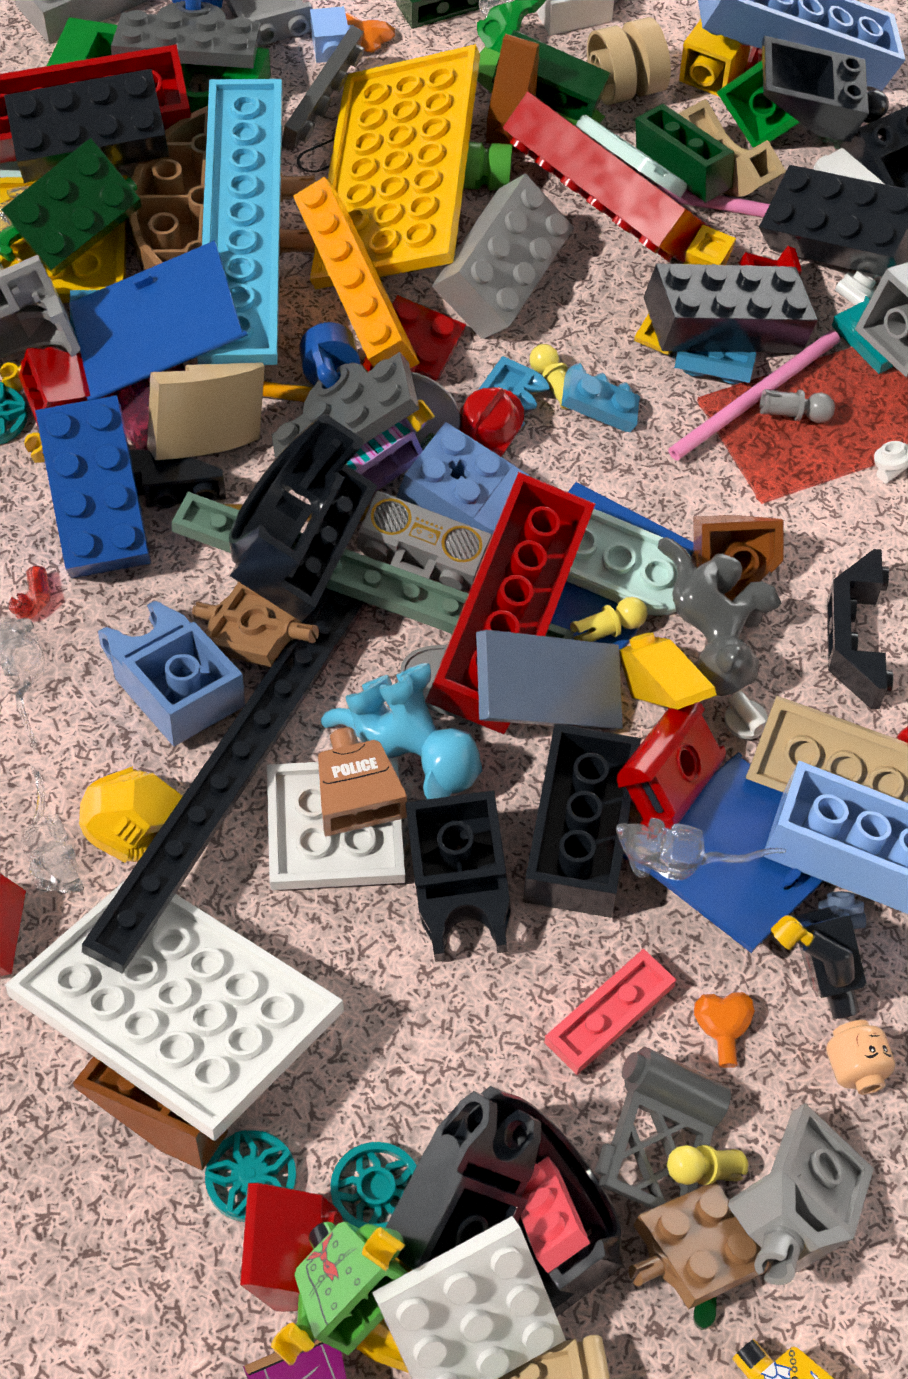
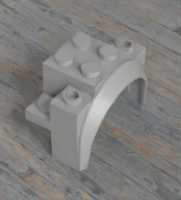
(32, 310)

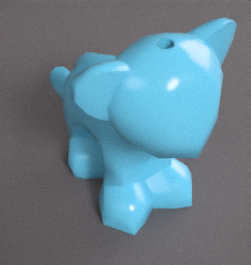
(447, 755)

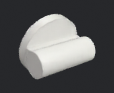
(856, 287)
(891, 460)
(745, 717)

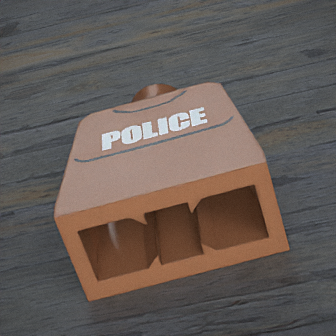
(358, 785)

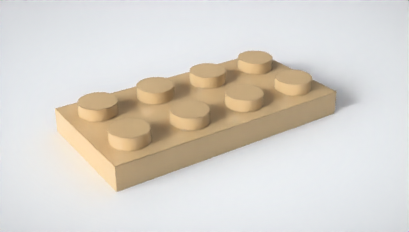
(831, 744)

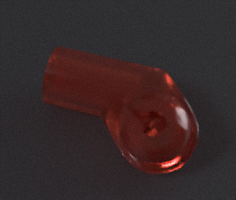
(36, 598)

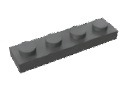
(317, 98)

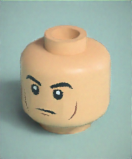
(860, 1057)

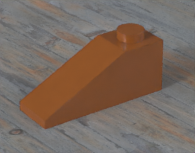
(514, 77)
(145, 1115)

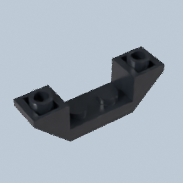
(858, 670)

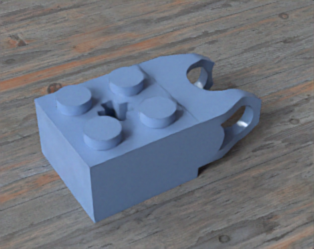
(459, 480)
(175, 674)

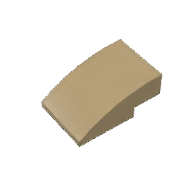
(204, 409)

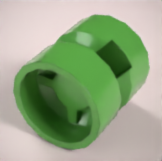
(488, 166)

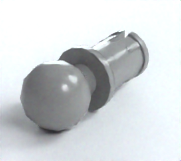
(817, 407)

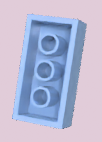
(843, 835)

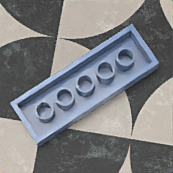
(826, 24)

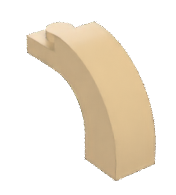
(751, 167)

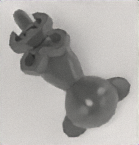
(702, 603)

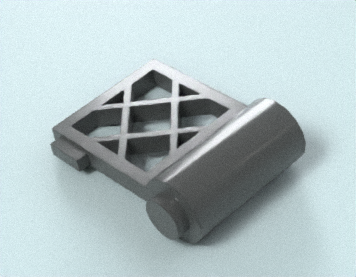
(669, 1094)

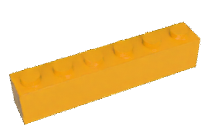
(353, 274)

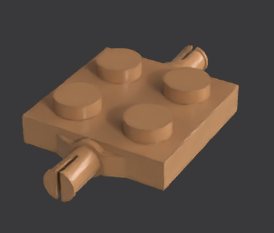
(251, 626)
(696, 1246)

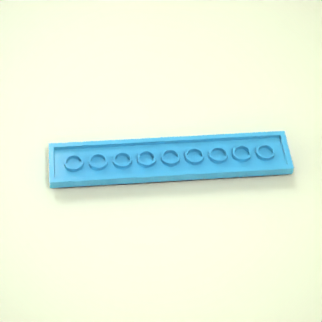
(244, 209)

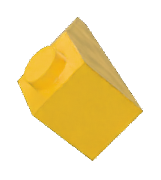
(662, 673)

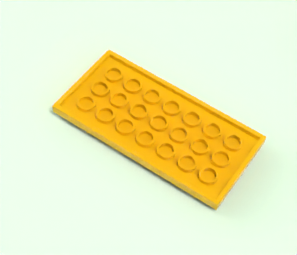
(404, 159)

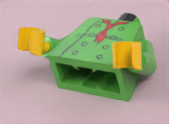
(338, 1287)

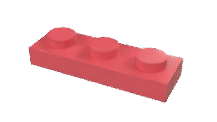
(610, 1011)
(551, 1217)

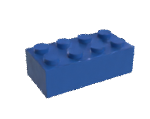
(93, 487)

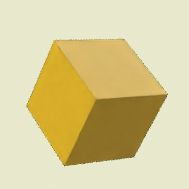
(711, 60)

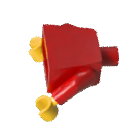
(49, 380)

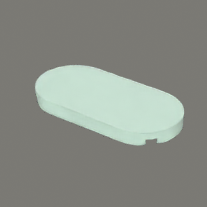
(632, 155)
(623, 563)

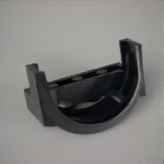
(273, 518)
(601, 1257)

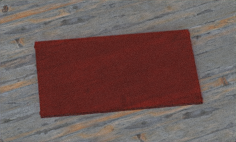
(792, 455)

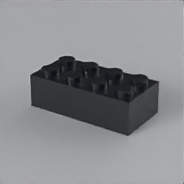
(113, 110)
(838, 220)
(729, 308)
(575, 836)

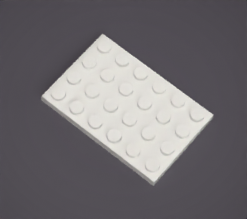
(192, 1017)

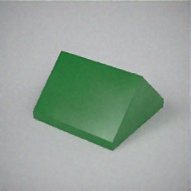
(752, 111)

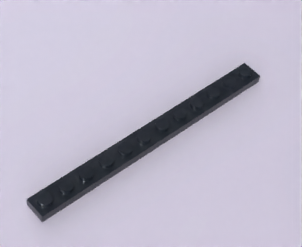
(218, 786)

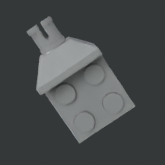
(806, 1200)

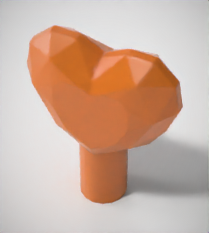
(375, 32)
(725, 1021)

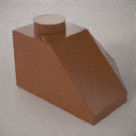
(749, 539)

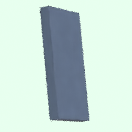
(548, 681)

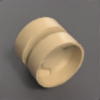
(634, 57)

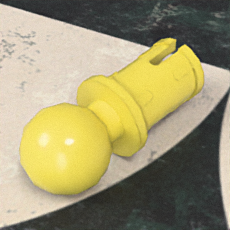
(545, 361)
(629, 613)
(706, 1165)

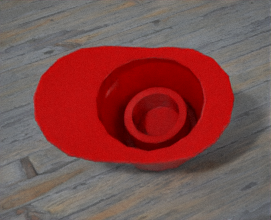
(492, 418)

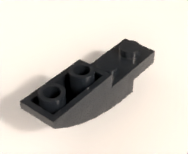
(169, 480)

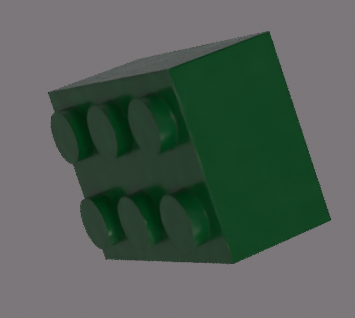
(72, 207)

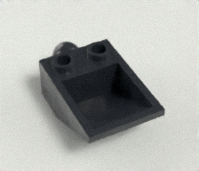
(820, 88)
(884, 156)

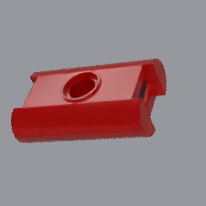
(672, 765)

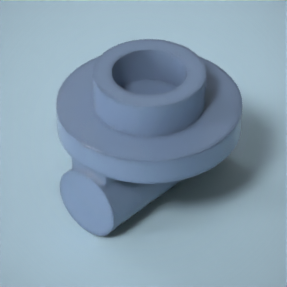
(848, 903)

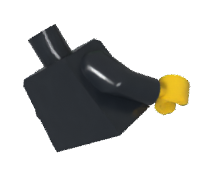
(828, 954)

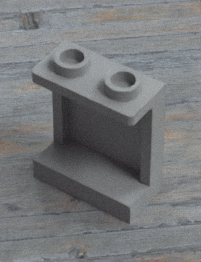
(277, 17)

